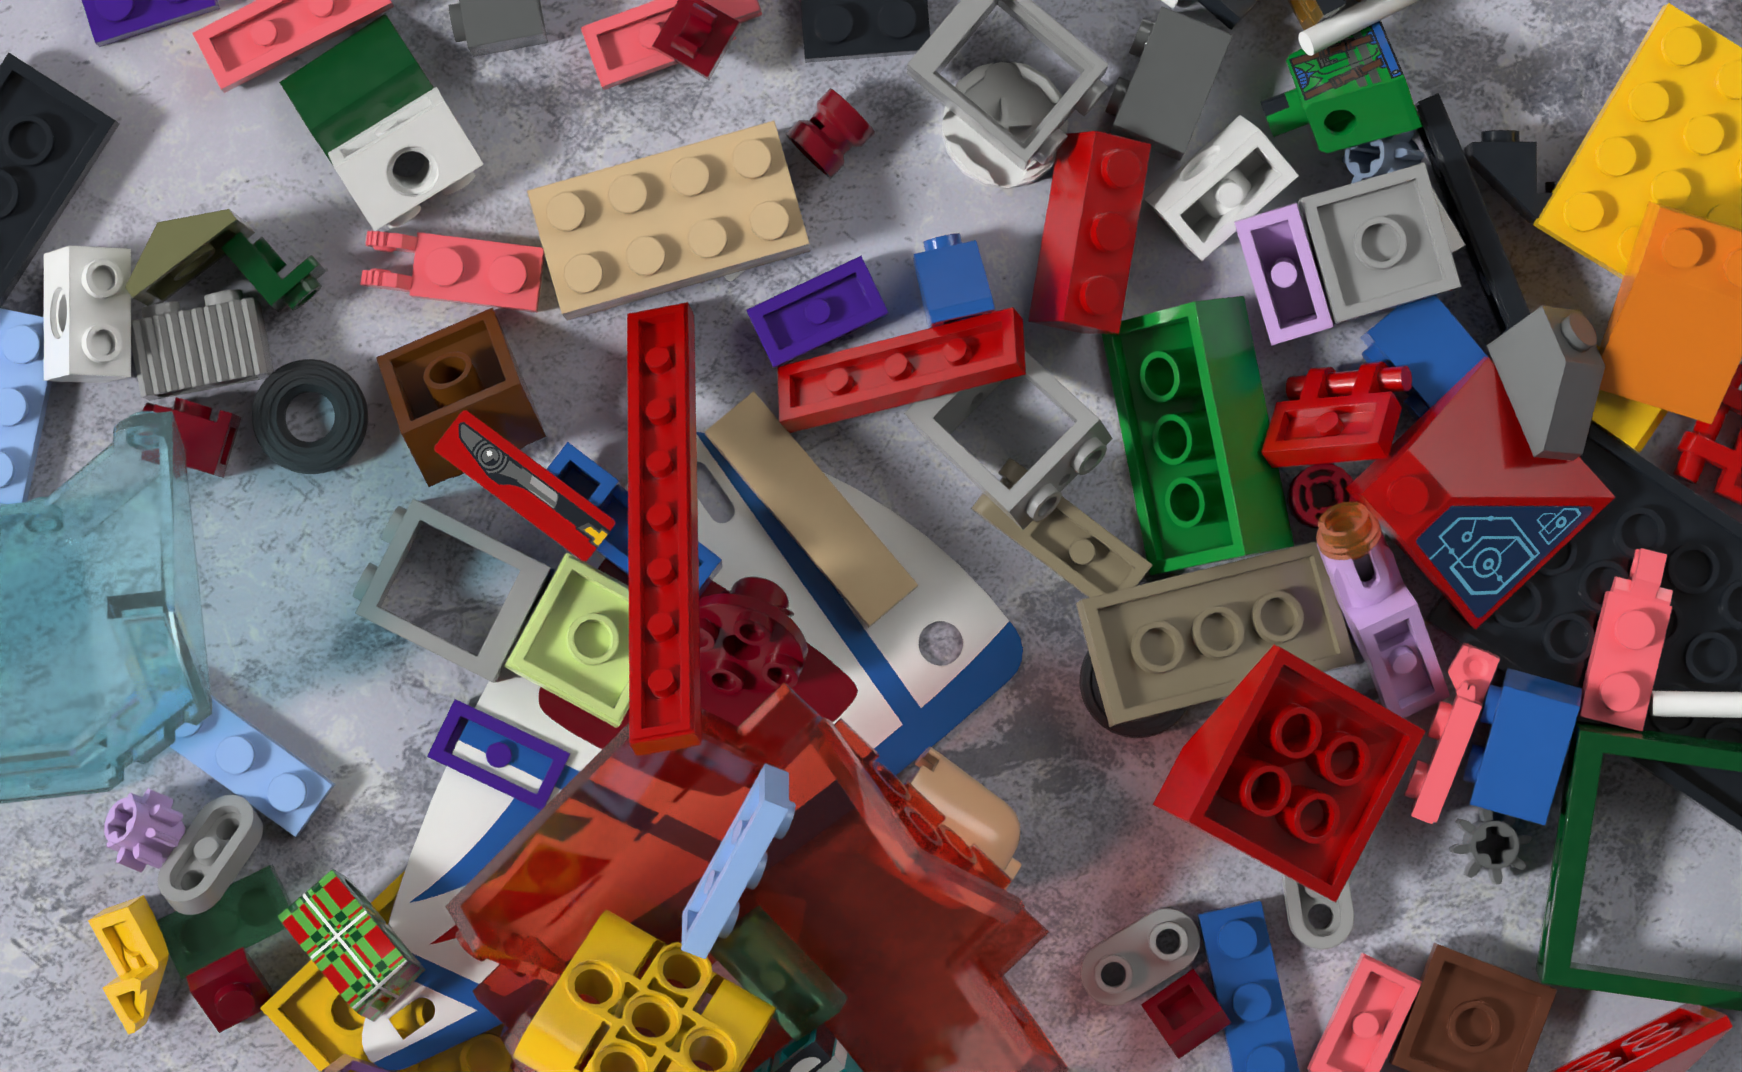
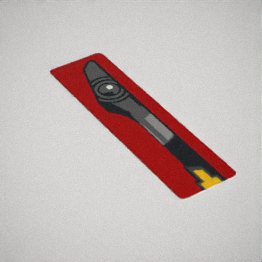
(524, 485)

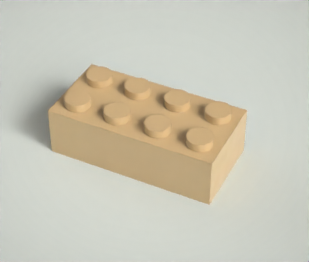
(669, 220)

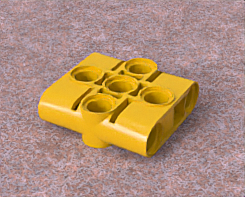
(608, 971)

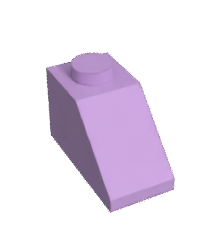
(1284, 273)

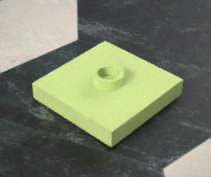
(579, 641)

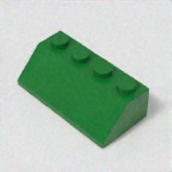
(1196, 435)

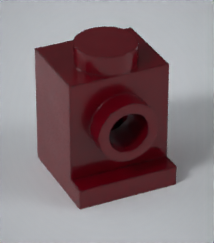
(205, 441)

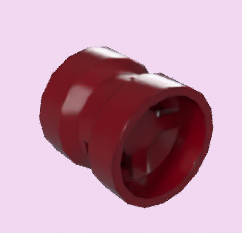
(830, 133)
(1312, 495)

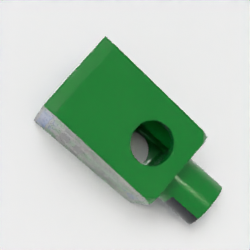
(1346, 93)

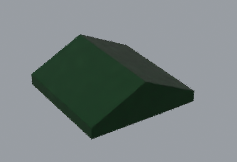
(356, 84)

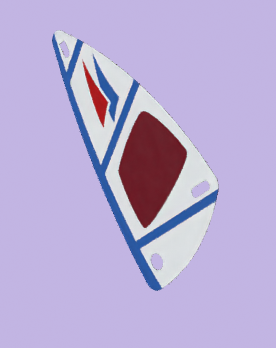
(850, 673)

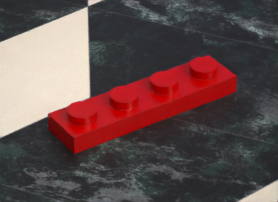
(901, 370)

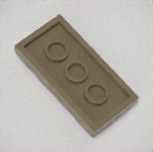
(1208, 628)

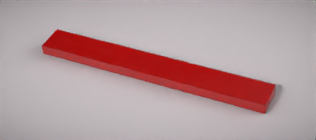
(663, 531)

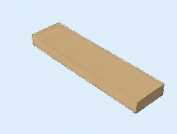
(811, 509)

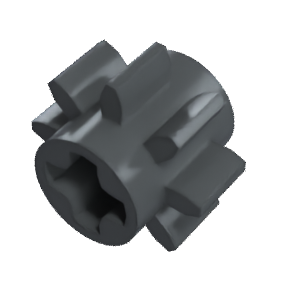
(1503, 855)

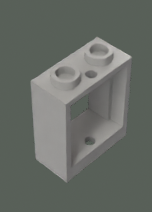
(955, 32)
(1042, 485)
(521, 600)

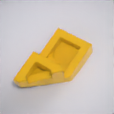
(138, 955)

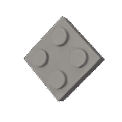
(1379, 243)

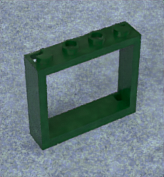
(1570, 858)

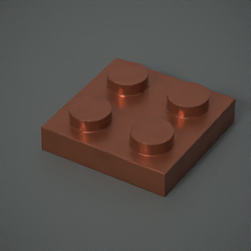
(1471, 1017)

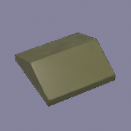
(181, 252)

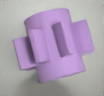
(143, 829)

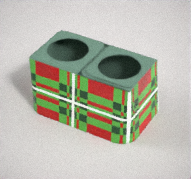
(351, 945)

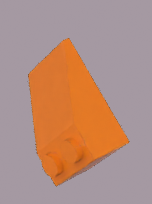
(1677, 315)

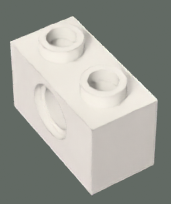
(422, 127)
(1221, 185)
(87, 314)

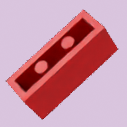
(1089, 233)

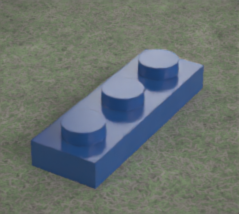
(1248, 988)

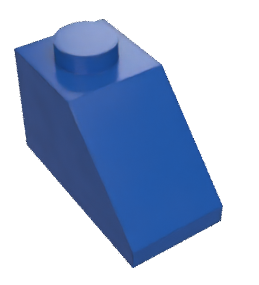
(952, 280)

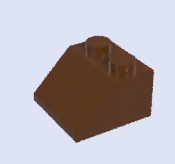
(452, 372)

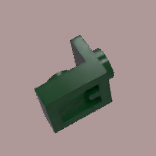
(261, 267)

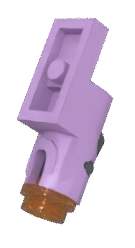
(1379, 610)

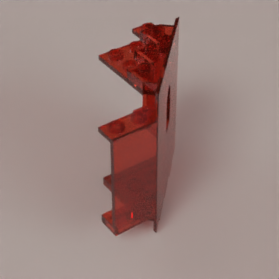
(859, 882)

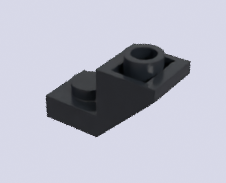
(1510, 170)

